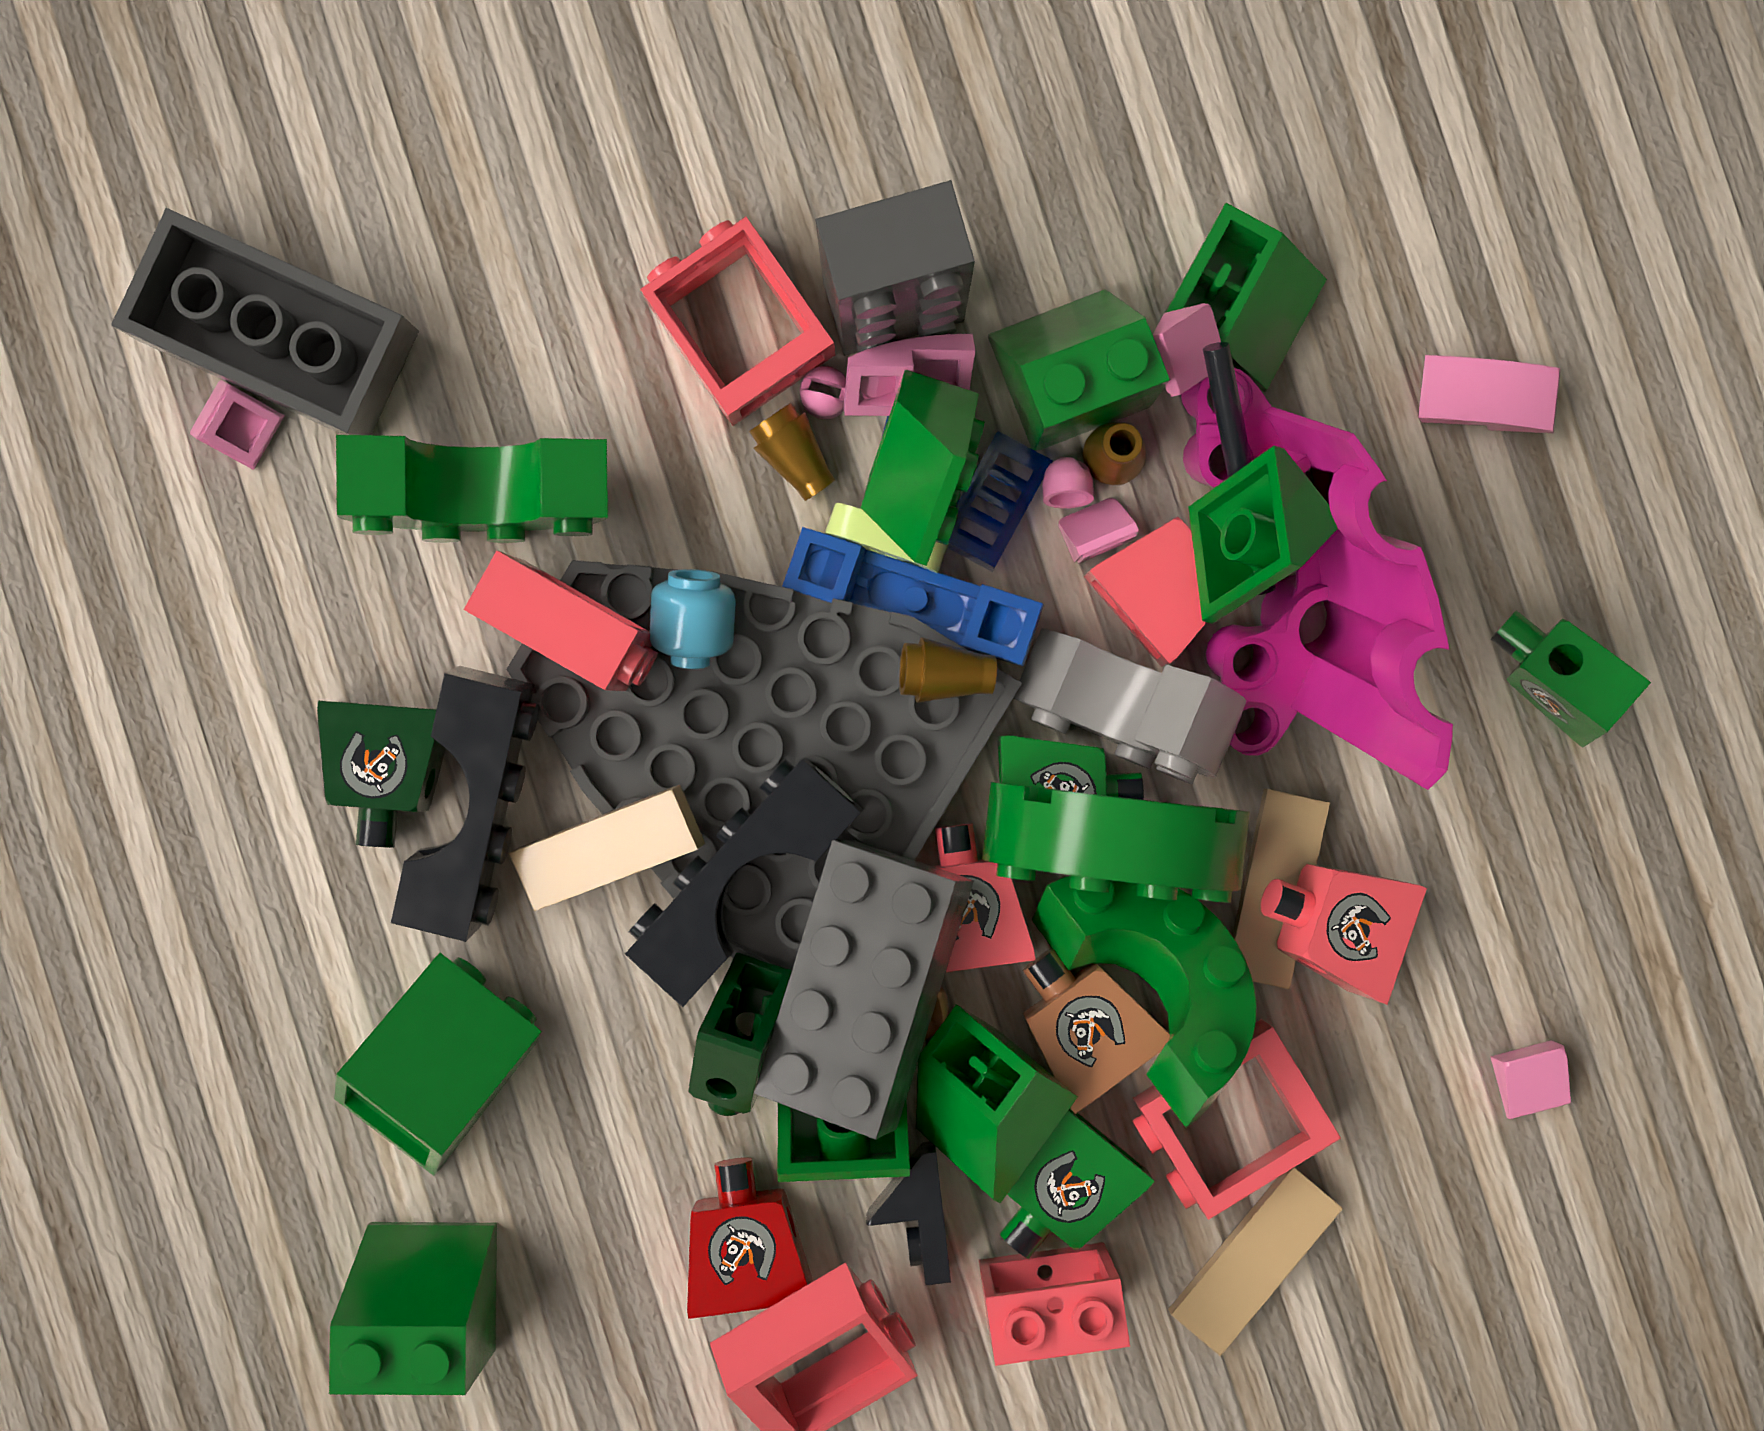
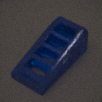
(972, 546)

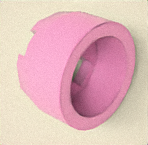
(820, 404)
(1067, 484)

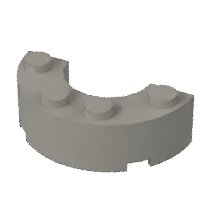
(1150, 714)

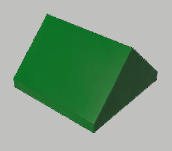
(1255, 531)
(825, 1151)

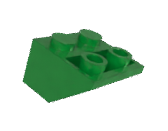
(1255, 288)
(923, 463)
(986, 1101)

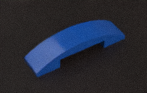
(968, 614)

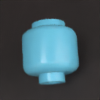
(692, 617)

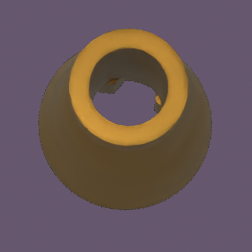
(793, 451)
(1107, 465)
(944, 671)

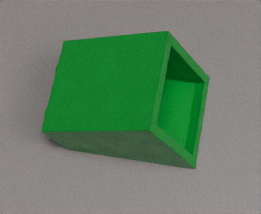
(1079, 367)
(436, 1061)
(416, 1310)

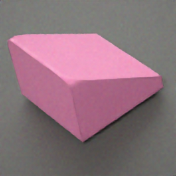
(1181, 342)
(236, 424)
(1097, 529)
(1532, 1078)

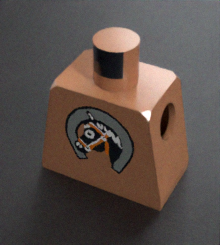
(1088, 1027)

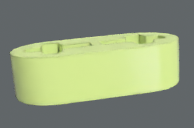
(857, 527)

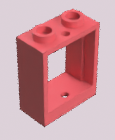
(780, 370)
(562, 623)
(1315, 1134)
(1054, 1316)
(798, 1326)

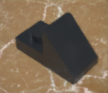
(918, 1199)

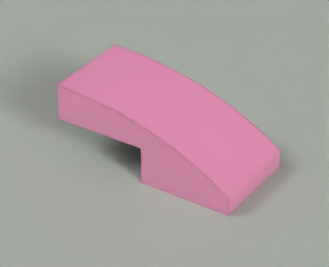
(877, 372)
(1489, 393)

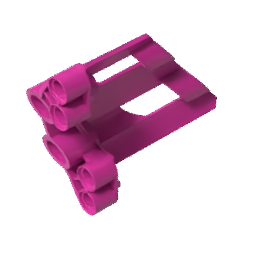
(1374, 596)

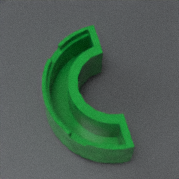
(471, 489)
(1116, 840)
(1182, 956)

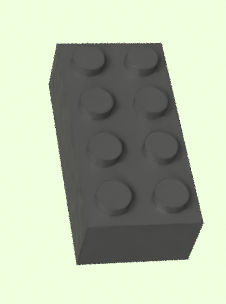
(896, 267)
(265, 325)
(863, 987)

